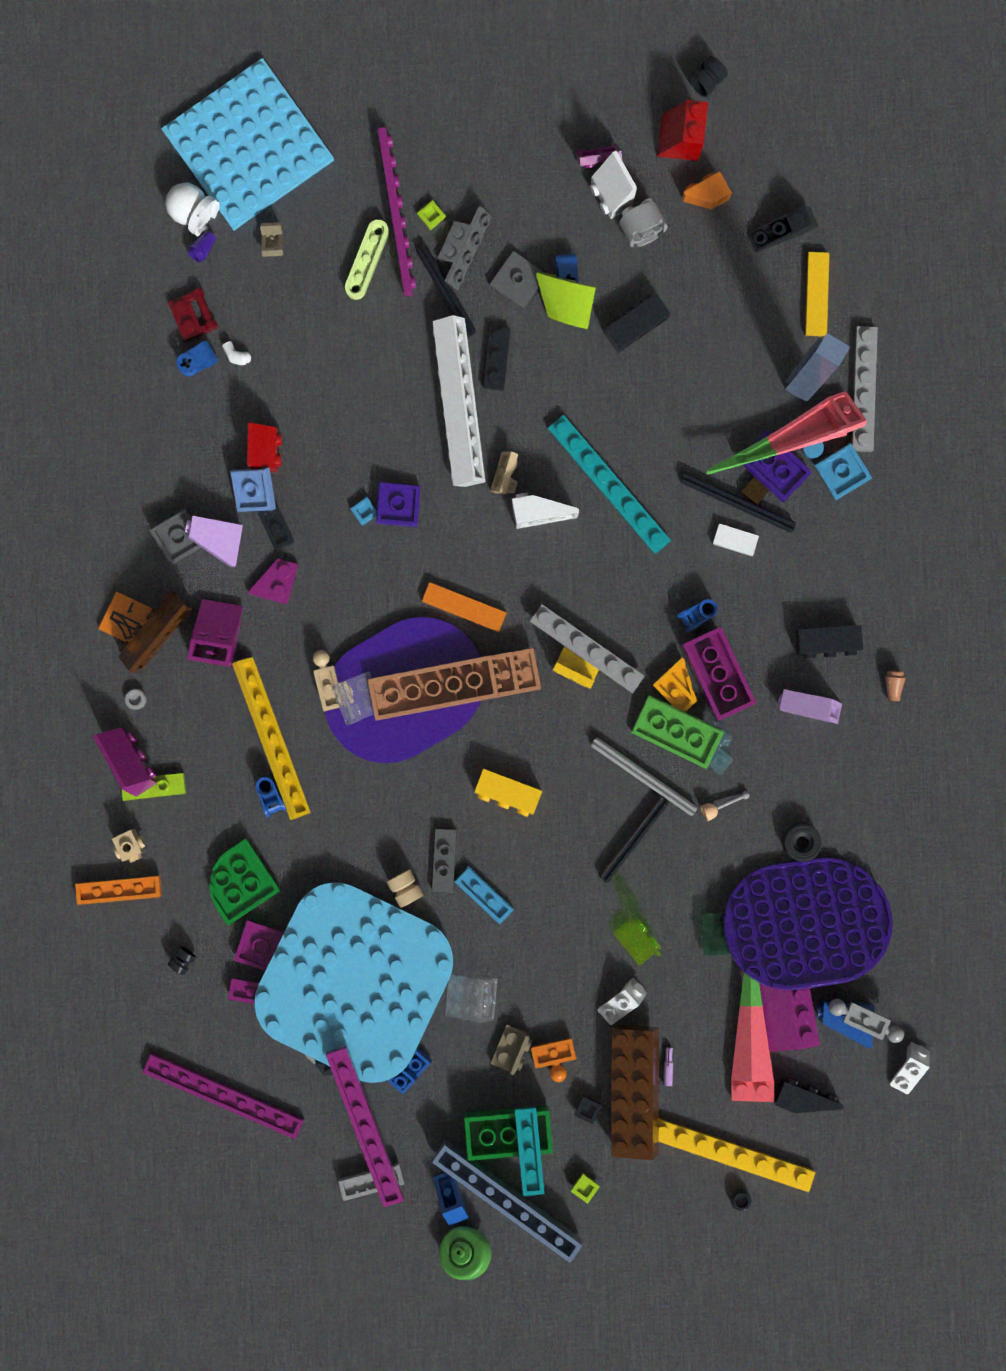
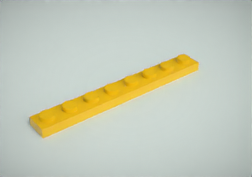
(271, 738)
(735, 1155)

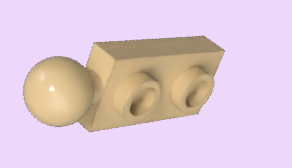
(325, 678)

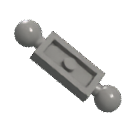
(866, 1020)

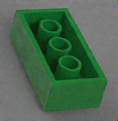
(494, 1133)

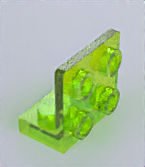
(636, 942)

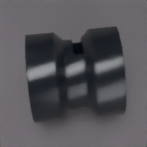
(181, 960)

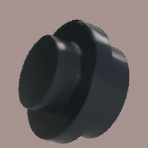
(740, 1199)

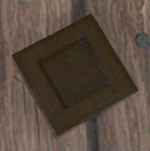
(755, 491)

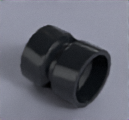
(706, 78)

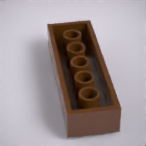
(635, 1092)

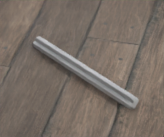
(644, 776)

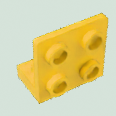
(575, 668)

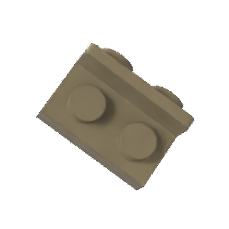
(511, 1048)

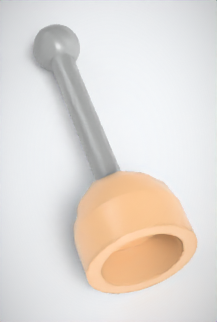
(710, 810)

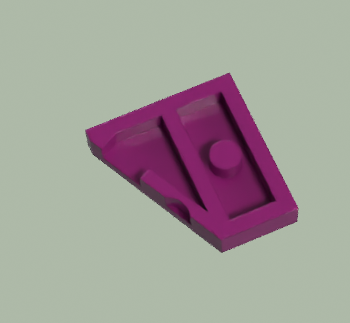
(276, 582)

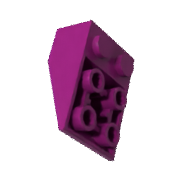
(215, 633)

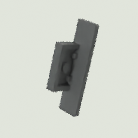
(462, 245)

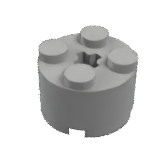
(642, 223)

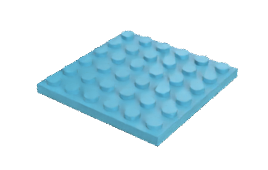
(248, 144)

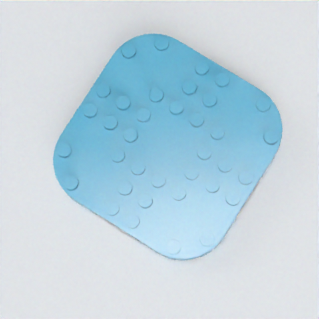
(354, 978)

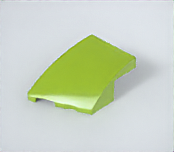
(566, 299)

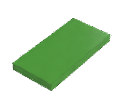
(677, 731)

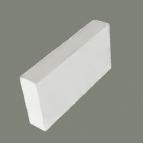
(735, 539)

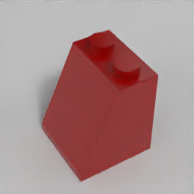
(683, 131)

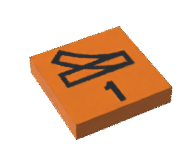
(124, 617)

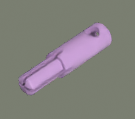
(668, 1068)

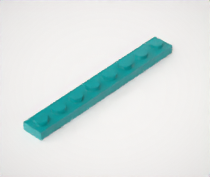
(609, 484)

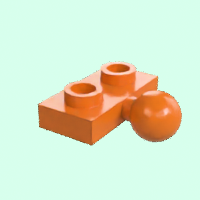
(554, 1054)

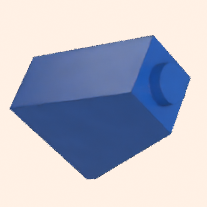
(838, 1025)

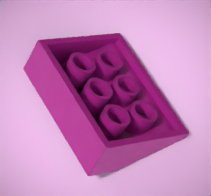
(788, 1018)

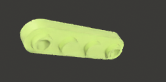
(366, 259)

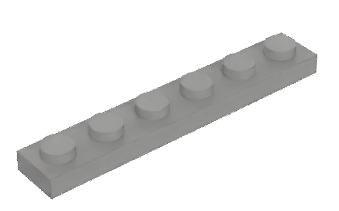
(865, 385)
(587, 648)

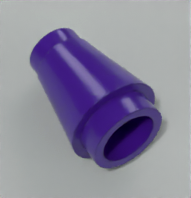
(201, 247)

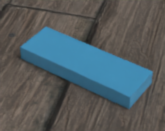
(484, 895)

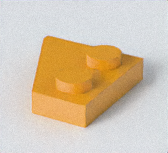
(676, 686)

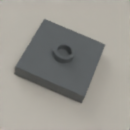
(517, 280)
(173, 539)

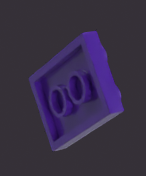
(779, 473)

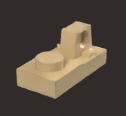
(502, 480)

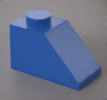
(450, 1199)

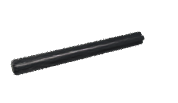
(738, 502)

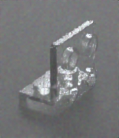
(354, 698)
(471, 998)

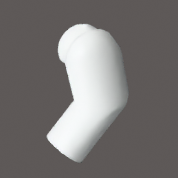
(234, 356)

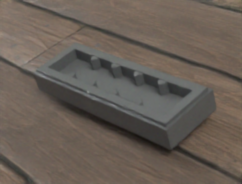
(444, 860)

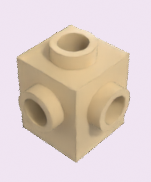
(122, 846)

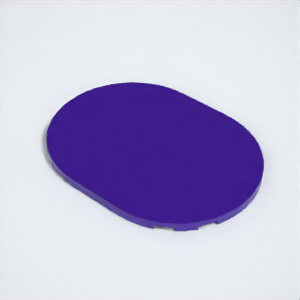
(395, 650)
(807, 924)

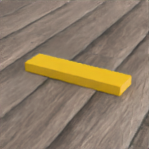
(817, 294)

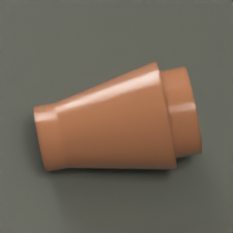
(894, 684)

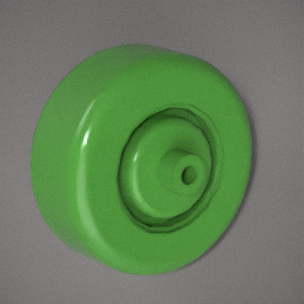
(465, 1253)

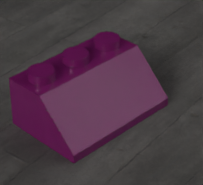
(126, 760)

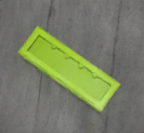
(166, 785)

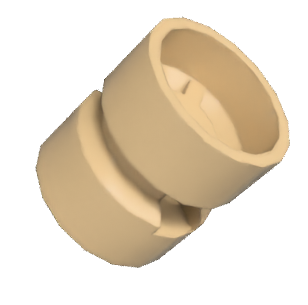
(406, 890)

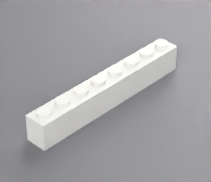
(458, 401)

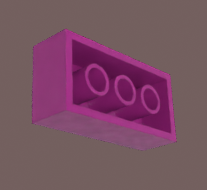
(718, 674)

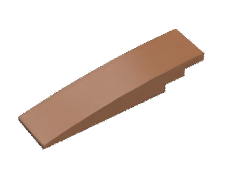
(454, 684)

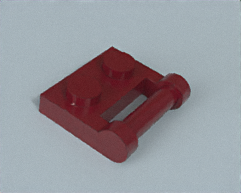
(186, 317)

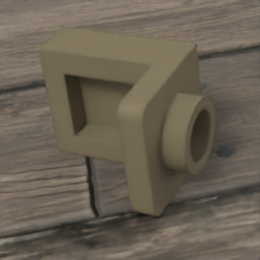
(272, 239)

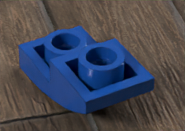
(409, 1075)

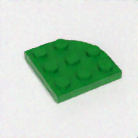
(240, 882)

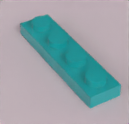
(529, 1151)

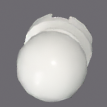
(190, 207)

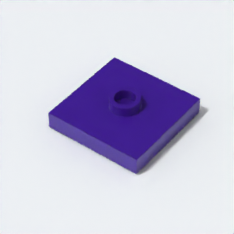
(398, 504)

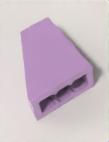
(216, 537)
(810, 706)

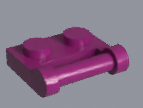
(591, 157)

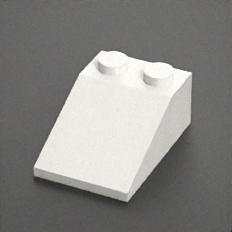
(613, 186)
(536, 511)

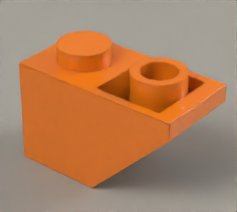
(709, 192)

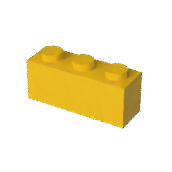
(507, 792)

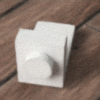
(623, 1002)
(913, 1069)

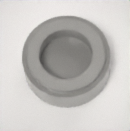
(135, 699)

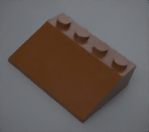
(154, 633)

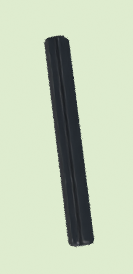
(445, 290)
(633, 840)

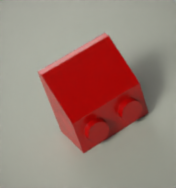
(264, 447)

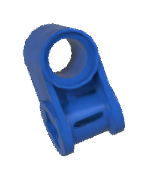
(567, 266)
(199, 358)
(696, 615)
(270, 797)

